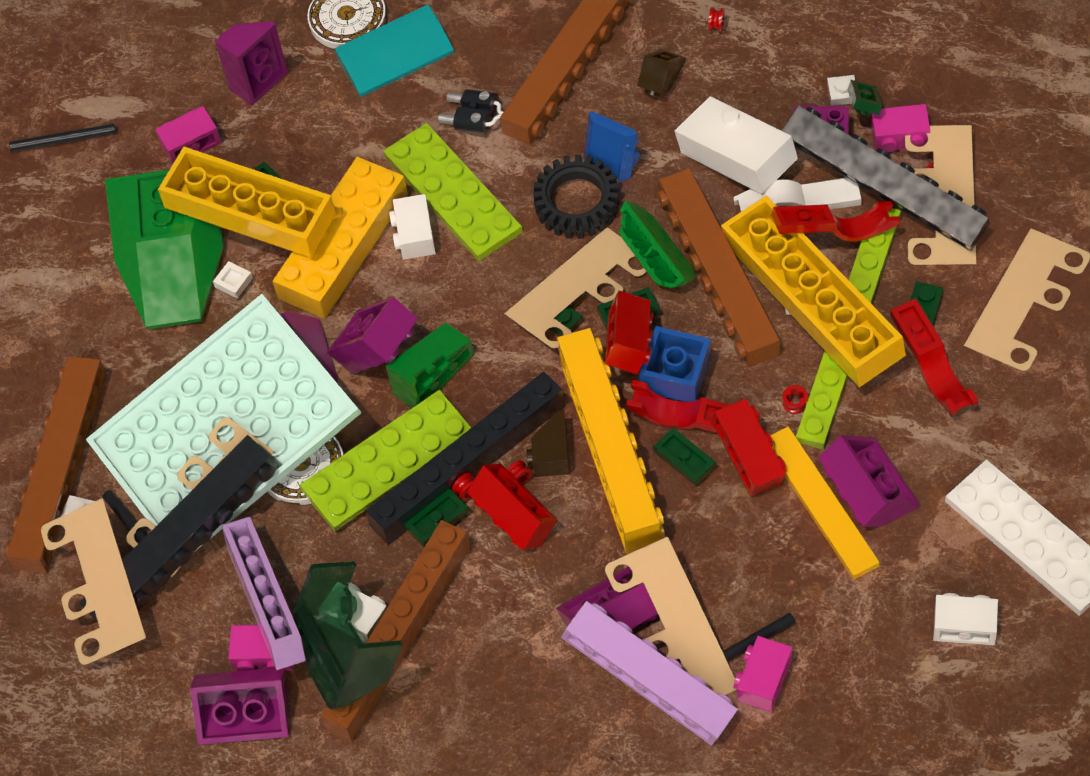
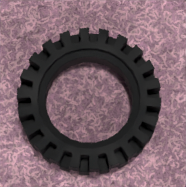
(587, 221)

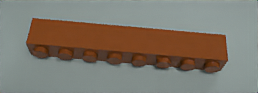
(560, 67)
(718, 268)
(56, 462)
(406, 617)

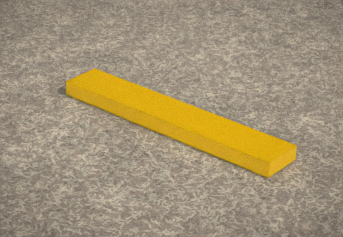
(824, 506)

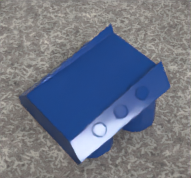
(612, 145)

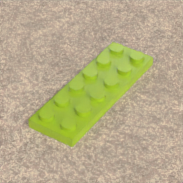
(453, 192)
(383, 460)

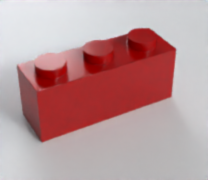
(628, 332)
(749, 447)
(511, 506)

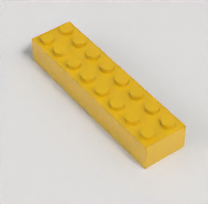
(815, 293)
(610, 441)

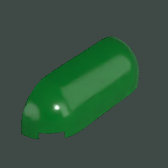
(654, 247)

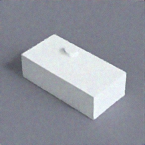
(736, 144)

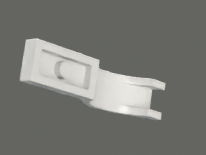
(835, 193)

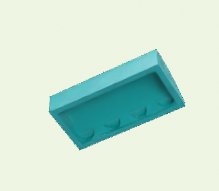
(393, 50)

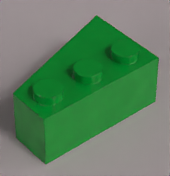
(429, 364)

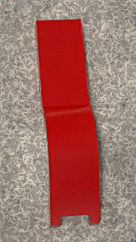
(820, 219)
(931, 357)
(670, 412)

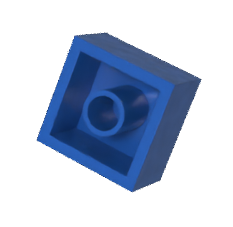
(676, 364)

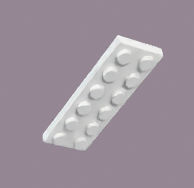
(1026, 533)

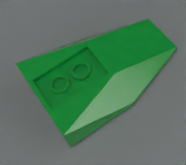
(160, 252)

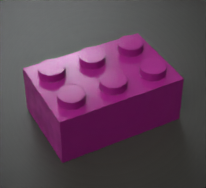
(373, 335)

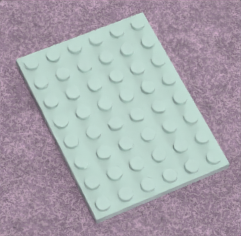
(244, 372)

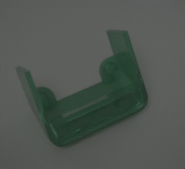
(332, 648)

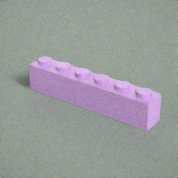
(263, 593)
(649, 672)

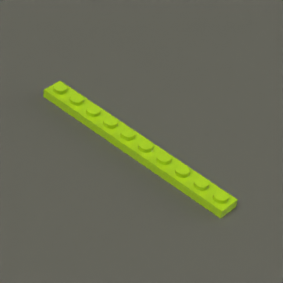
(830, 377)

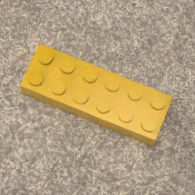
(247, 201)
(361, 216)

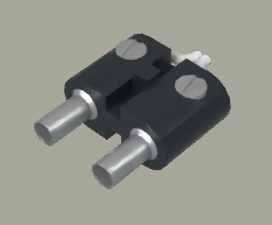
(474, 111)

